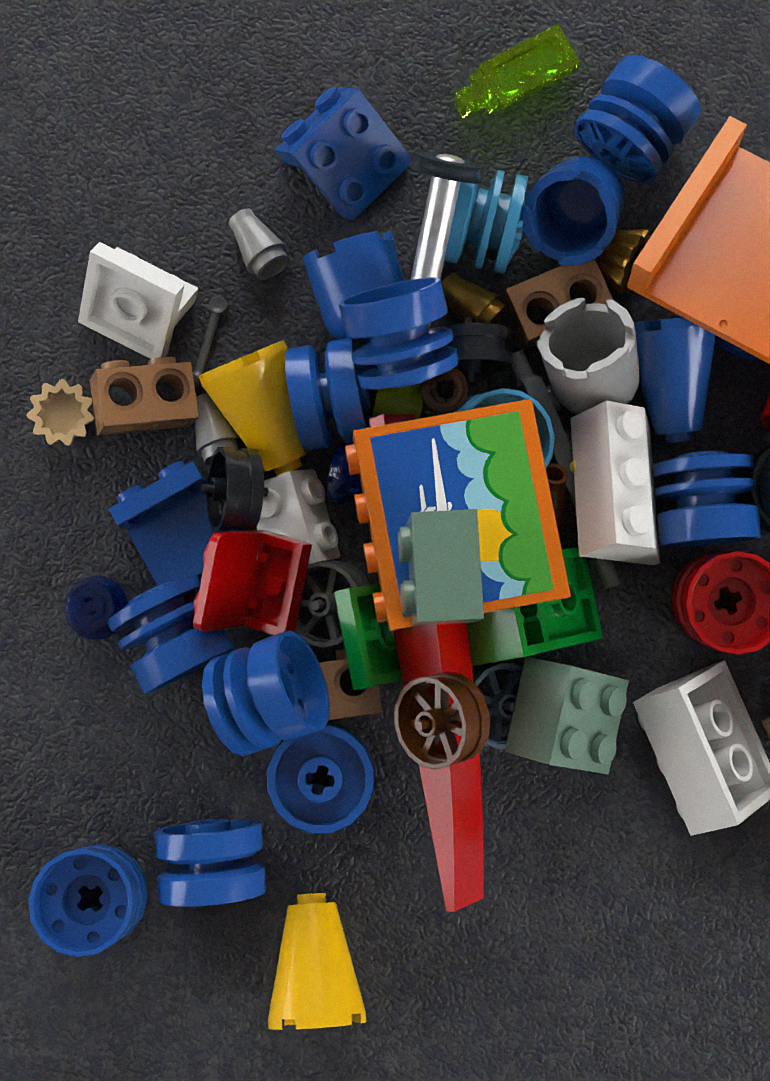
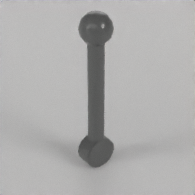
(218, 307)

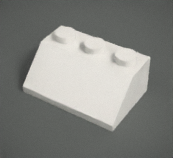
(615, 484)
(706, 748)

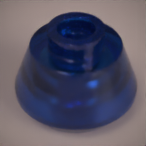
(340, 484)
(107, 601)

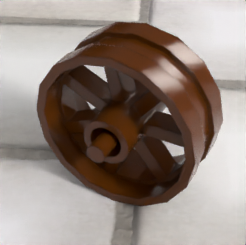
(422, 730)

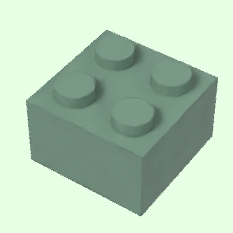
(442, 567)
(566, 716)

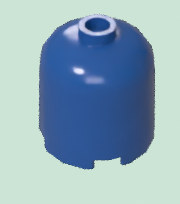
(574, 210)
(356, 266)

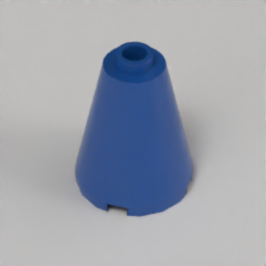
(674, 374)

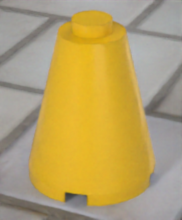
(257, 405)
(314, 970)

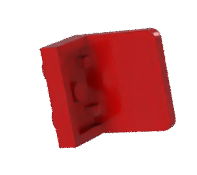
(251, 582)

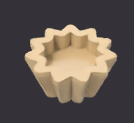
(61, 412)

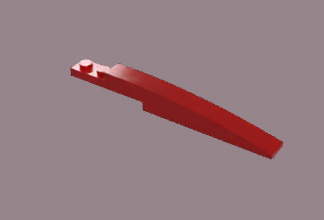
(454, 791)

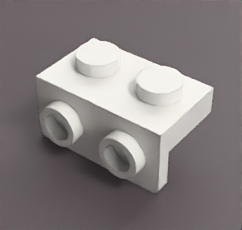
(298, 511)

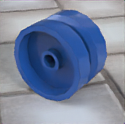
(321, 396)
(316, 805)
(210, 862)

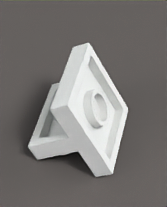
(133, 301)

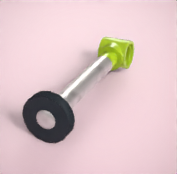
(446, 174)

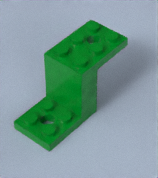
(496, 638)

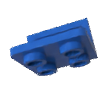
(345, 150)
(168, 522)

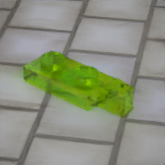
(518, 72)

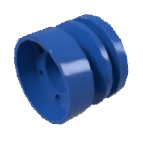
(638, 118)
(401, 344)
(706, 500)
(167, 632)
(265, 694)
(61, 894)

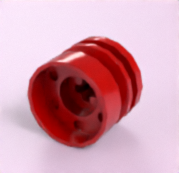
(745, 622)

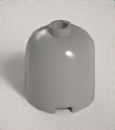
(590, 354)

